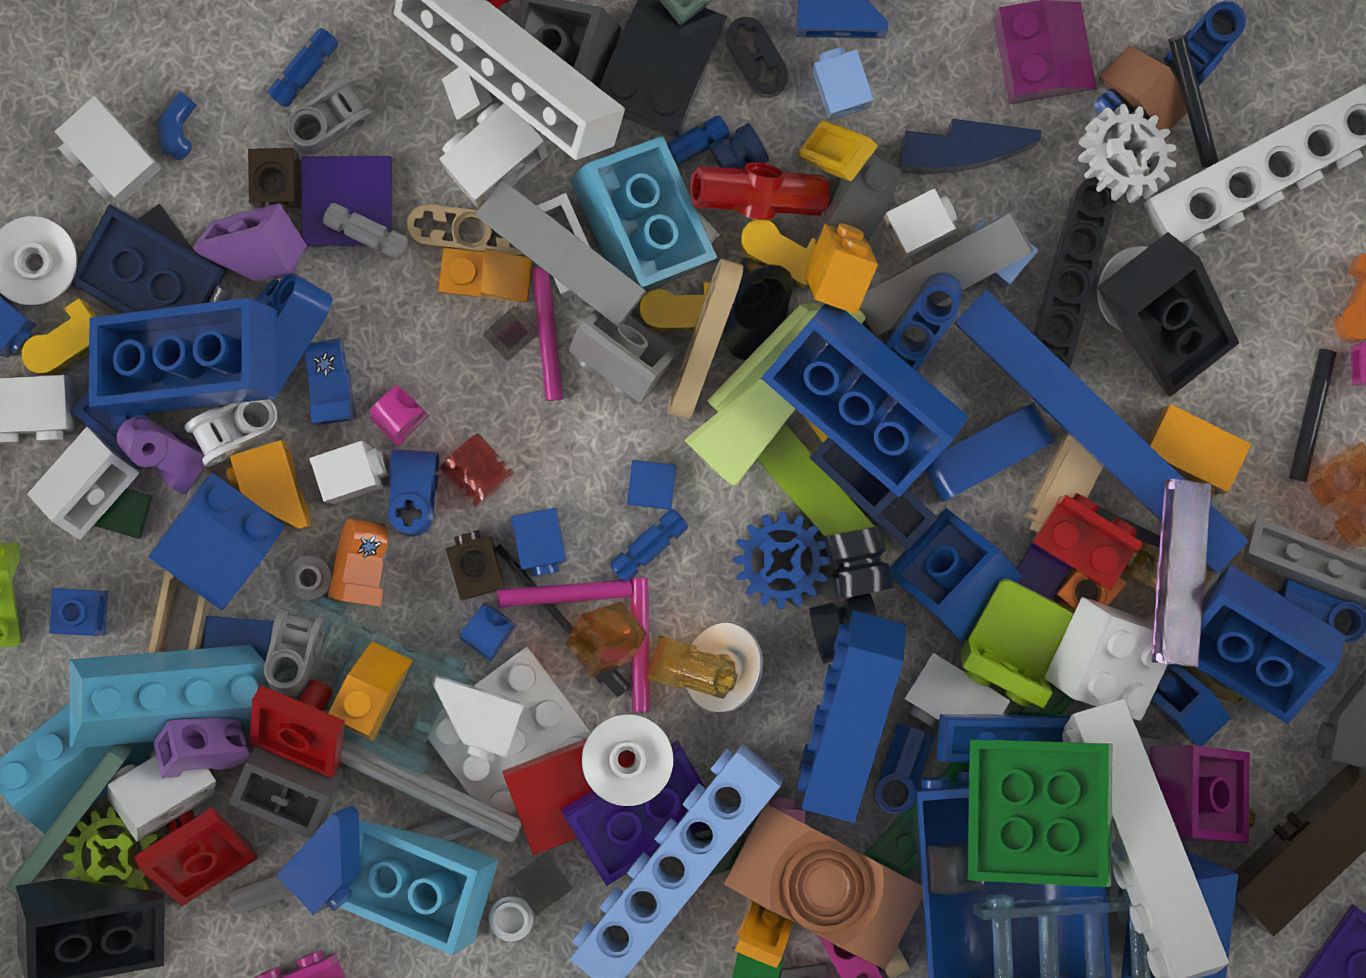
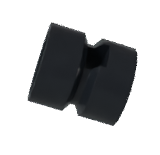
(858, 562)
(828, 617)

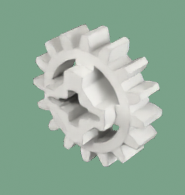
(1126, 154)

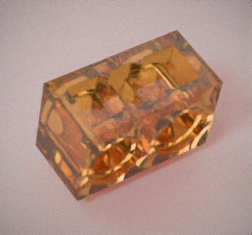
(1344, 503)

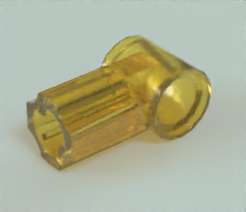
(684, 666)

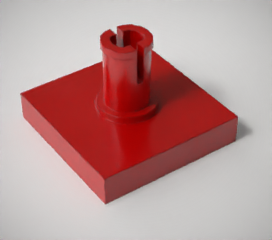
(298, 728)
(195, 855)

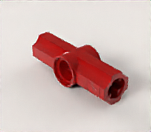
(759, 190)

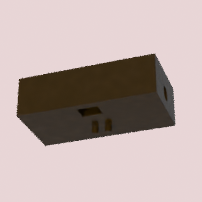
(1305, 853)

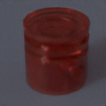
(476, 470)

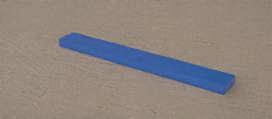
(1085, 416)

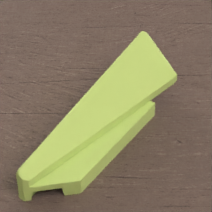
(748, 407)

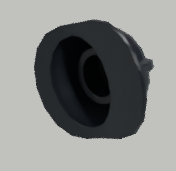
(758, 307)

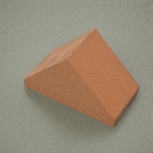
(1146, 84)

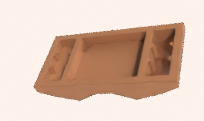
(825, 886)

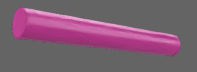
(547, 334)
(563, 593)
(641, 662)

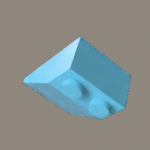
(421, 886)

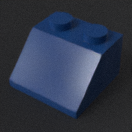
(216, 541)
(952, 573)

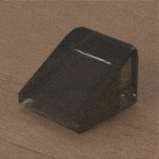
(511, 333)
(949, 869)

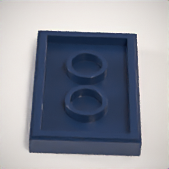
(142, 268)

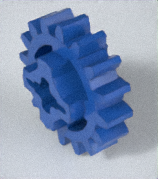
(796, 575)

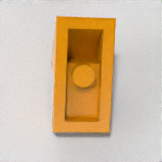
(485, 274)
(763, 935)

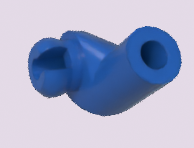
(171, 129)

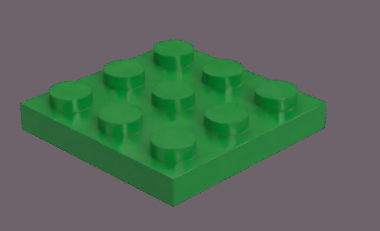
(1040, 812)

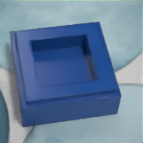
(651, 485)

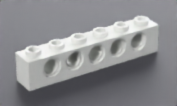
(1171, 208)

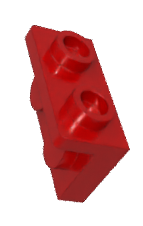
(1088, 540)

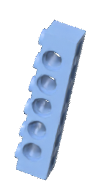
(756, 783)

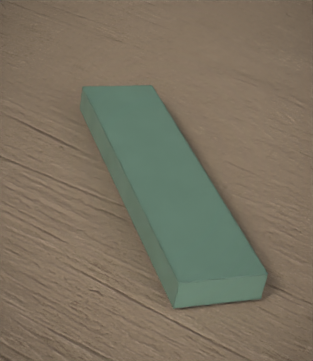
(70, 816)

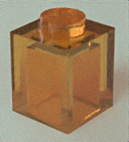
(606, 638)

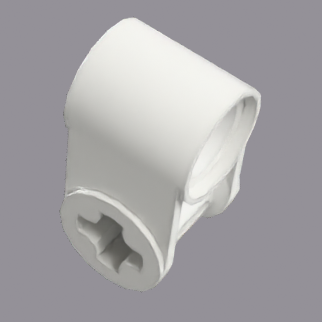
(226, 432)

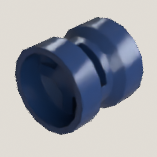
(739, 149)

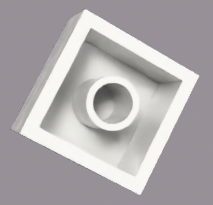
(495, 150)
(1107, 658)

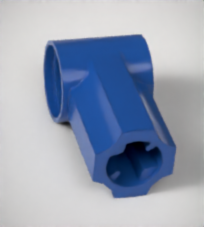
(1325, 607)
(903, 764)

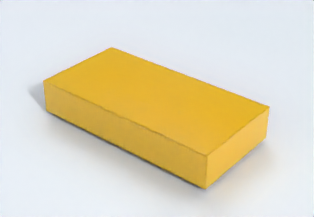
(837, 150)

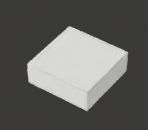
(465, 94)

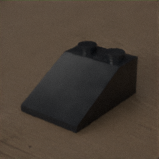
(661, 65)
(1169, 312)
(88, 929)

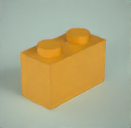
(841, 267)
(1198, 448)

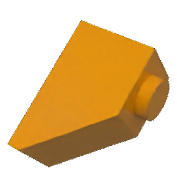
(271, 482)
(370, 690)

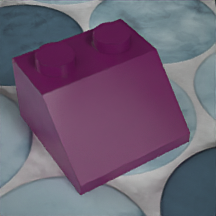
(1043, 50)
(1205, 791)

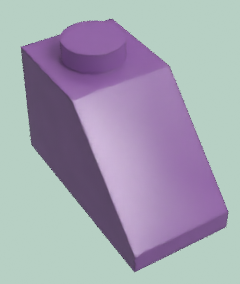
(253, 243)

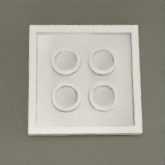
(543, 727)

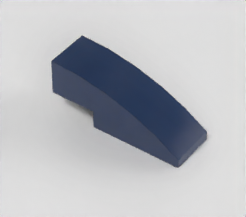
(964, 148)
(900, 516)

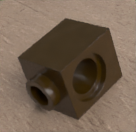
(273, 160)
(486, 583)

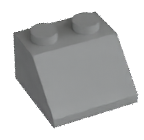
(626, 355)

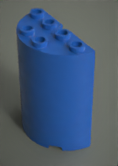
(959, 940)

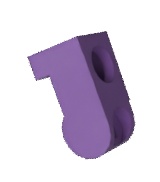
(157, 446)
(200, 745)

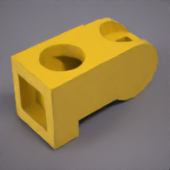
(767, 246)
(671, 312)
(62, 346)

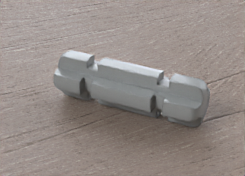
(365, 231)

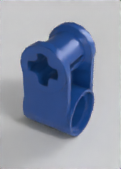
(1207, 44)
(413, 482)

